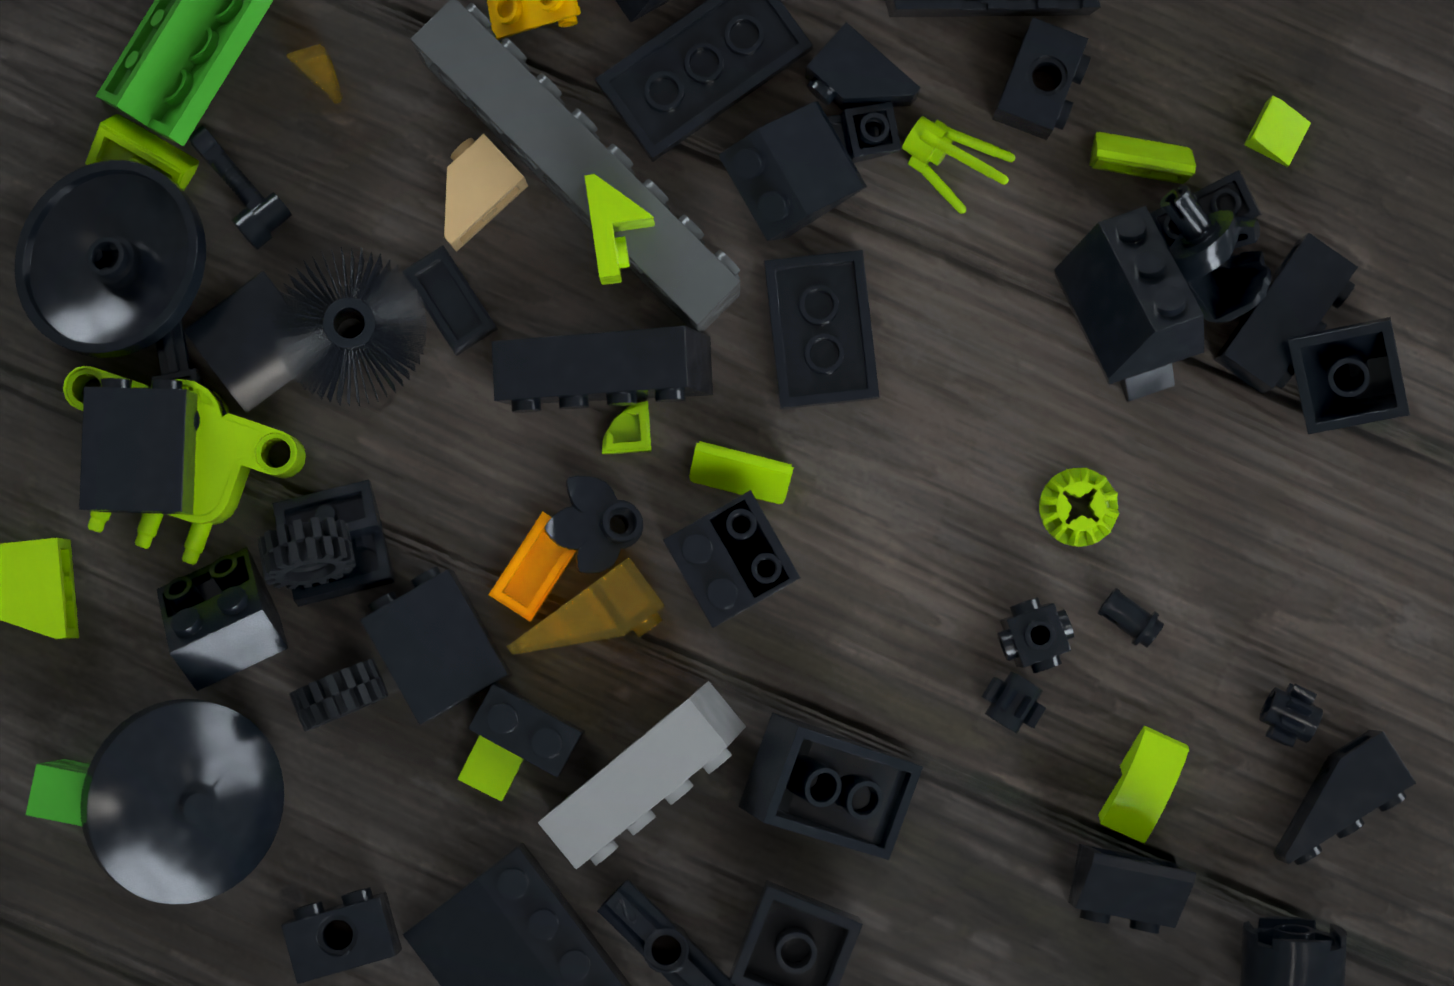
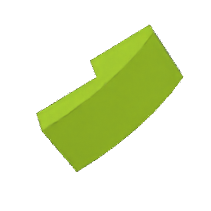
(1145, 784)

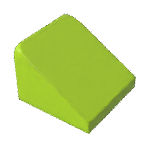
(1278, 131)

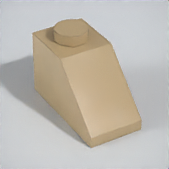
(477, 188)

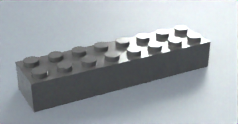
(564, 148)

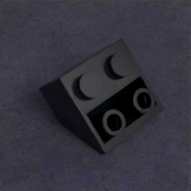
(731, 559)
(220, 619)

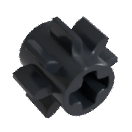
(1014, 702)
(1291, 715)

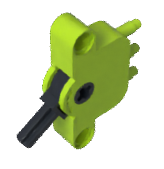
(224, 448)

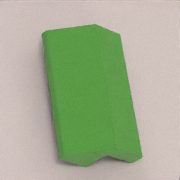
(180, 62)

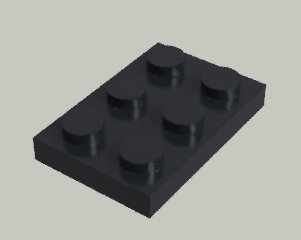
(821, 329)

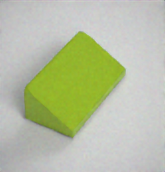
(124, 140)
(1142, 158)
(740, 472)

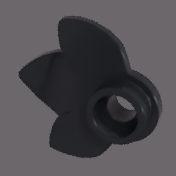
(587, 524)

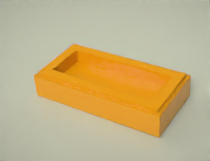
(532, 572)

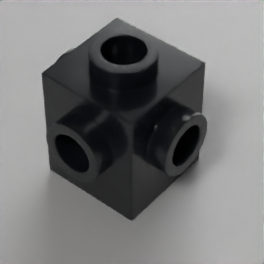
(1016, 632)

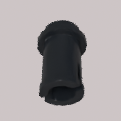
(1131, 618)

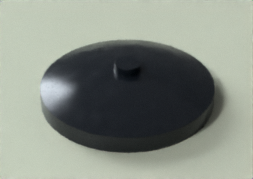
(110, 259)
(182, 801)

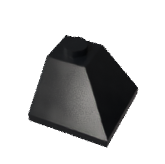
(1349, 375)

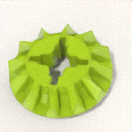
(1055, 507)

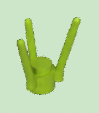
(932, 142)

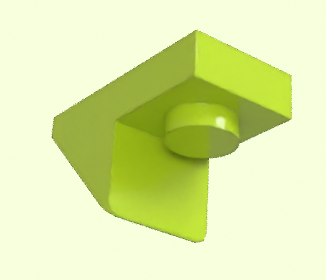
(610, 214)

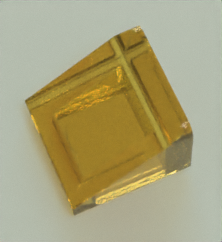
(319, 69)

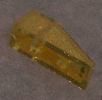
(602, 611)

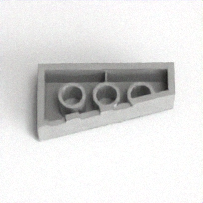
(642, 776)

